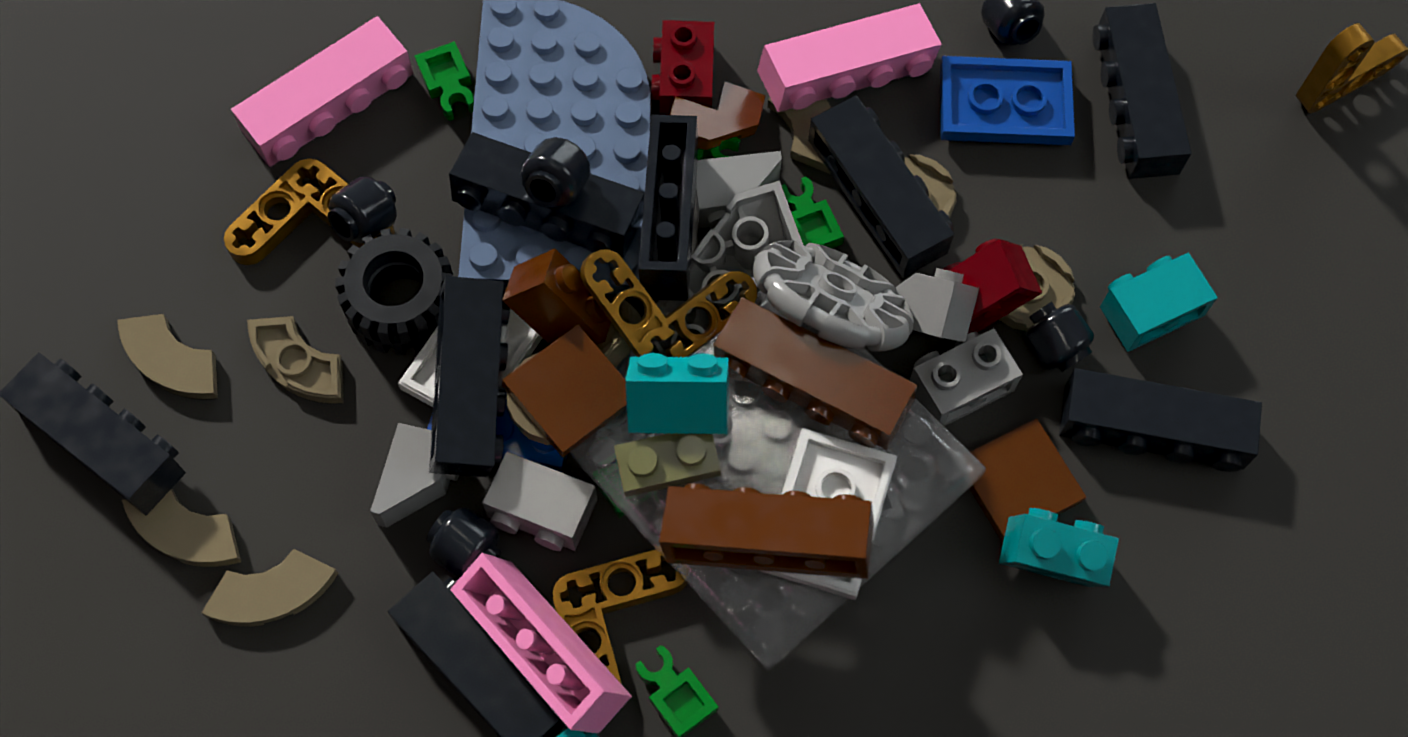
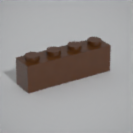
(815, 375)
(768, 531)

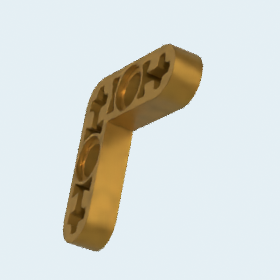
(1347, 65)
(288, 190)
(654, 323)
(590, 614)

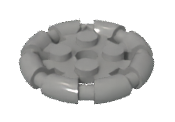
(833, 295)

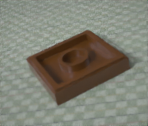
(568, 390)
(1023, 474)

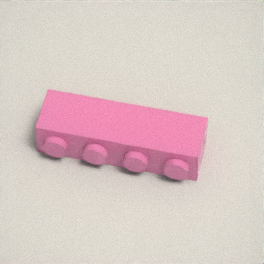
(848, 58)
(323, 91)
(540, 644)

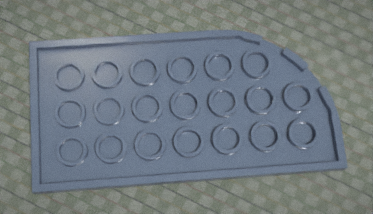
(545, 76)

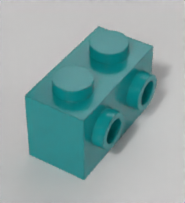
(1157, 300)
(677, 394)
(1059, 550)

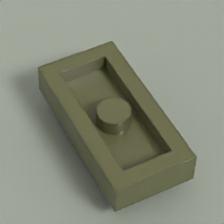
(666, 461)

